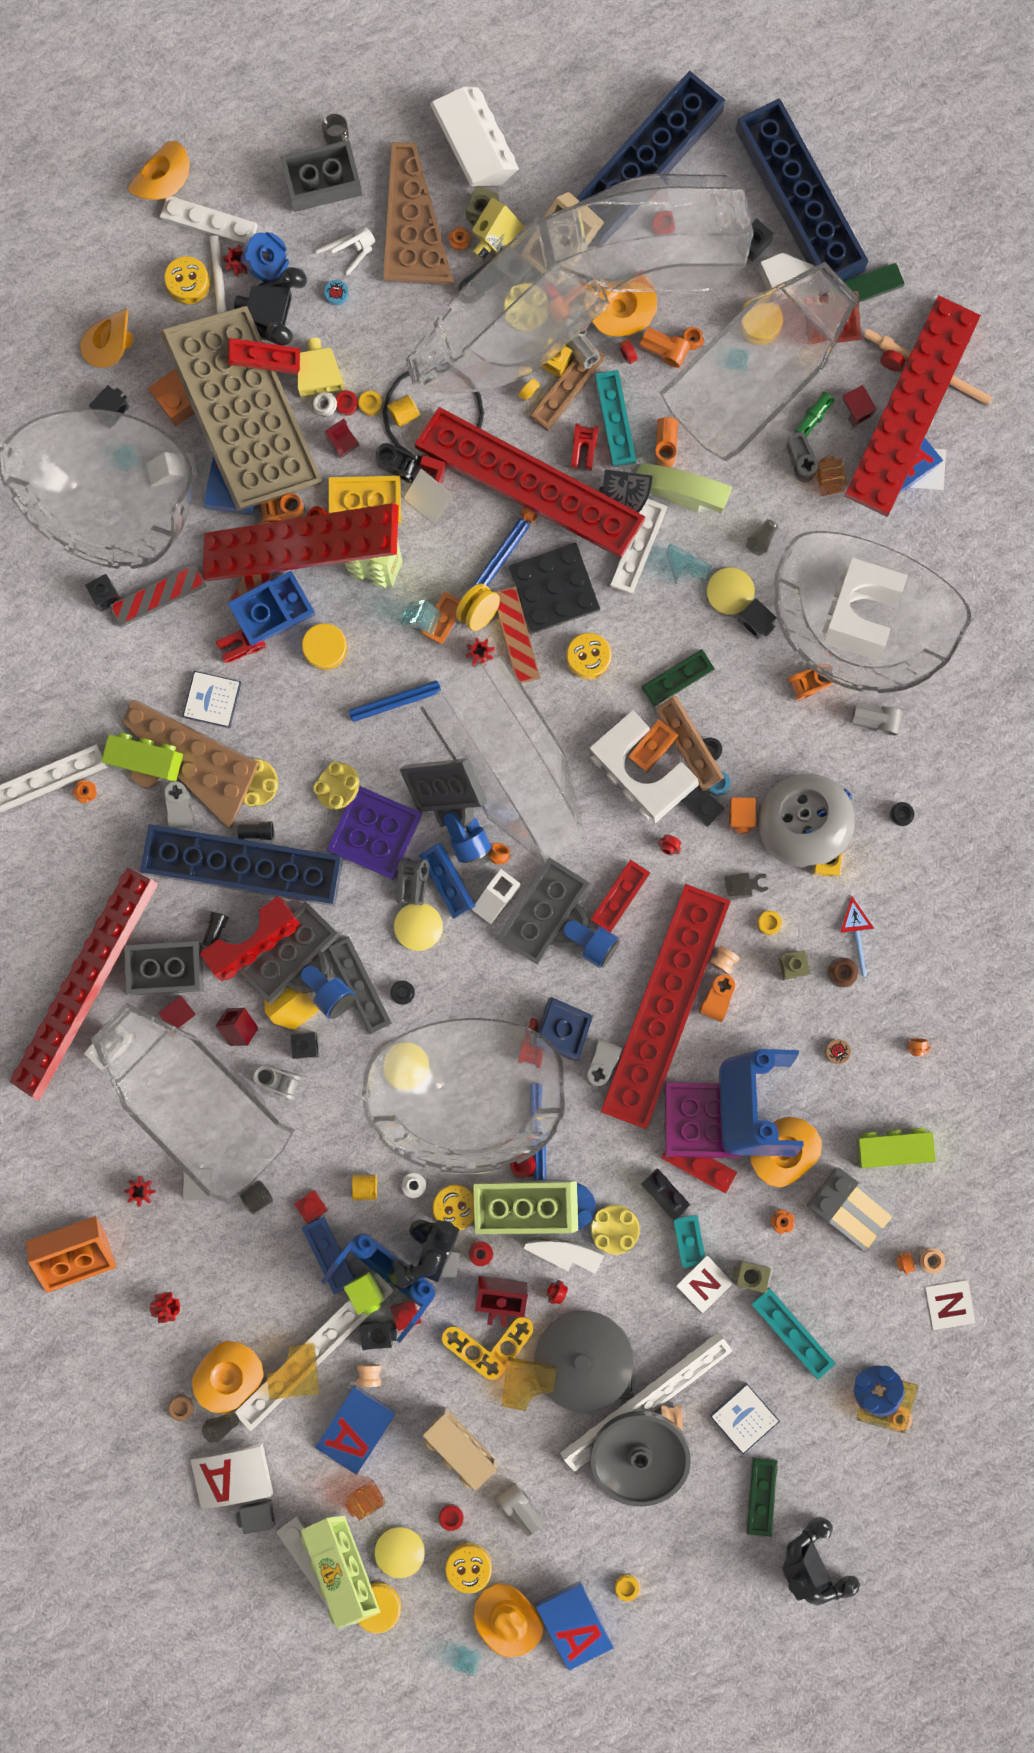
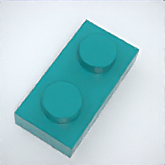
(689, 1240)

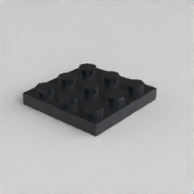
(554, 588)

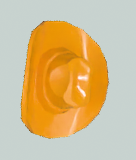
(162, 173)
(626, 313)
(107, 340)
(784, 1170)
(227, 1377)
(507, 1621)

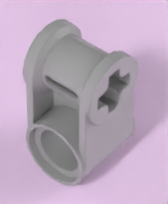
(180, 810)
(605, 1059)
(279, 1081)

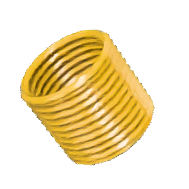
(403, 410)
(364, 1187)

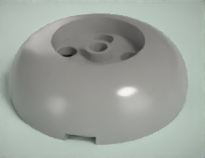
(830, 833)

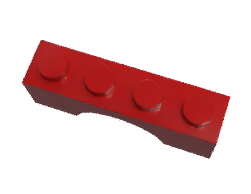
(274, 924)

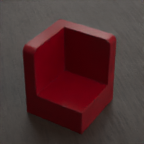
(859, 405)
(341, 438)
(177, 1012)
(237, 1026)

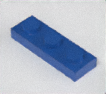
(447, 881)
(326, 1252)

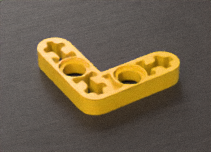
(493, 1355)

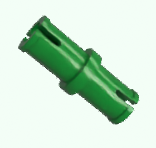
(815, 414)

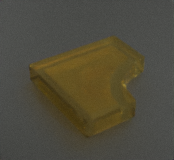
(297, 1375)
(526, 1380)
(898, 1420)

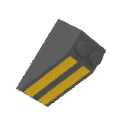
(850, 1208)

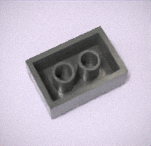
(321, 175)
(163, 968)

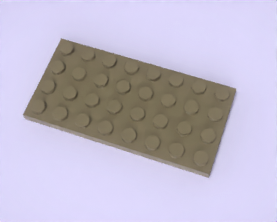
(241, 411)

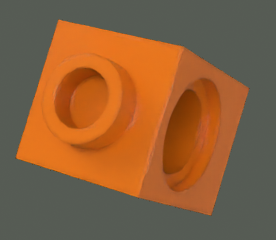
(742, 814)

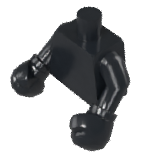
(271, 303)
(439, 1244)
(806, 1572)

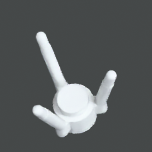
(360, 239)

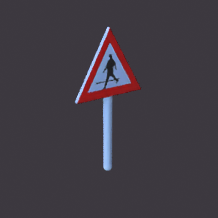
(856, 921)

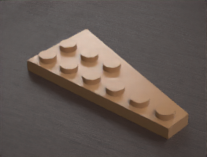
(412, 233)
(208, 767)

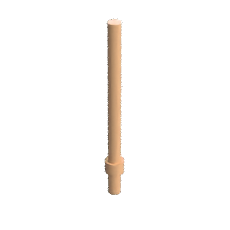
(886, 343)

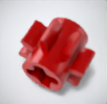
(234, 254)
(484, 647)
(133, 1190)
(164, 1307)

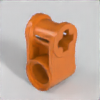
(278, 509)
(809, 683)
(717, 1002)

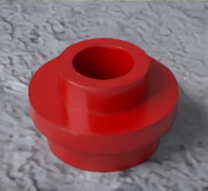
(669, 844)
(484, 1246)
(557, 1292)

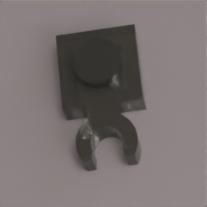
(741, 886)

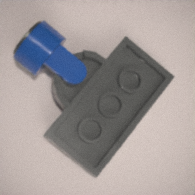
(452, 793)
(552, 917)
(301, 965)

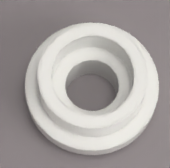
(319, 402)
(414, 1177)

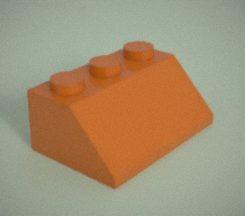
(172, 398)
(70, 1254)

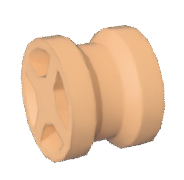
(724, 960)
(368, 1375)
(673, 1414)

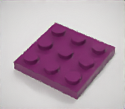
(693, 1121)

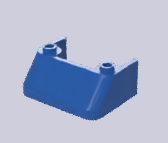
(740, 1125)
(380, 1260)

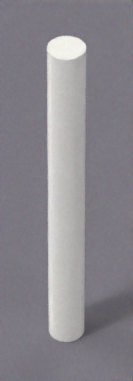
(218, 274)

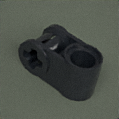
(399, 462)

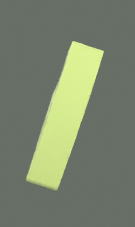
(686, 488)

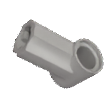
(584, 350)
(883, 719)
(516, 1504)

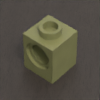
(479, 198)
(794, 965)
(761, 1281)

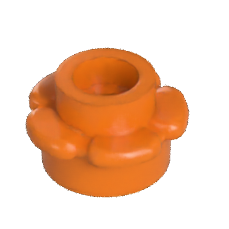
(459, 244)
(693, 332)
(528, 515)
(91, 791)
(499, 853)
(918, 1046)
(776, 1221)
(905, 1263)

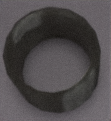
(335, 119)
(256, 1197)

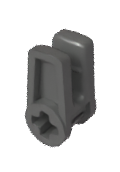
(801, 455)
(412, 882)

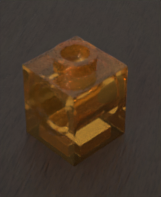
(831, 476)
(365, 1500)

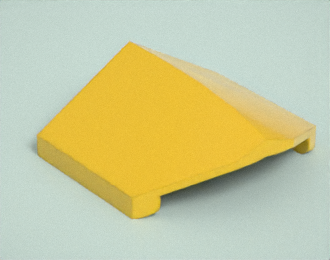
(291, 1009)

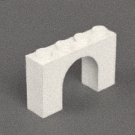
(846, 628)
(653, 798)

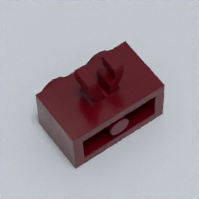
(500, 1297)

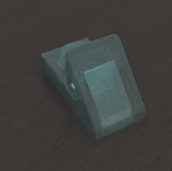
(681, 559)
(422, 616)

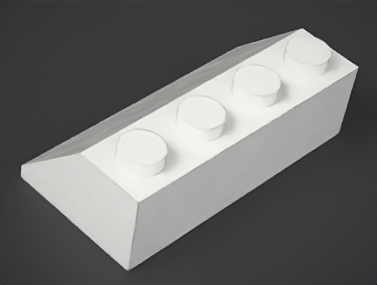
(474, 137)

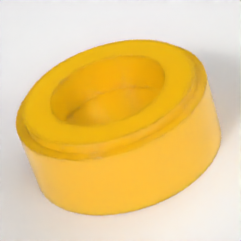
(528, 390)
(370, 403)
(769, 922)
(626, 1587)

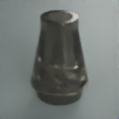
(761, 539)
(219, 1427)

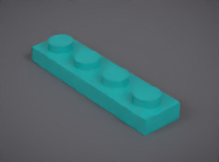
(615, 418)
(793, 1333)

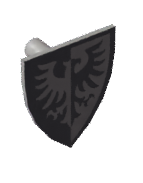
(627, 488)

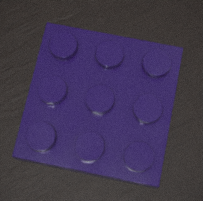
(374, 832)

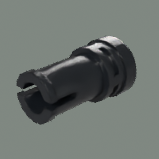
(263, 830)
(216, 924)

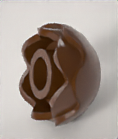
(839, 979)

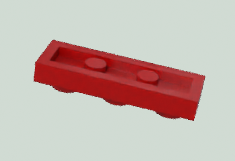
(263, 356)
(620, 896)
(706, 1170)

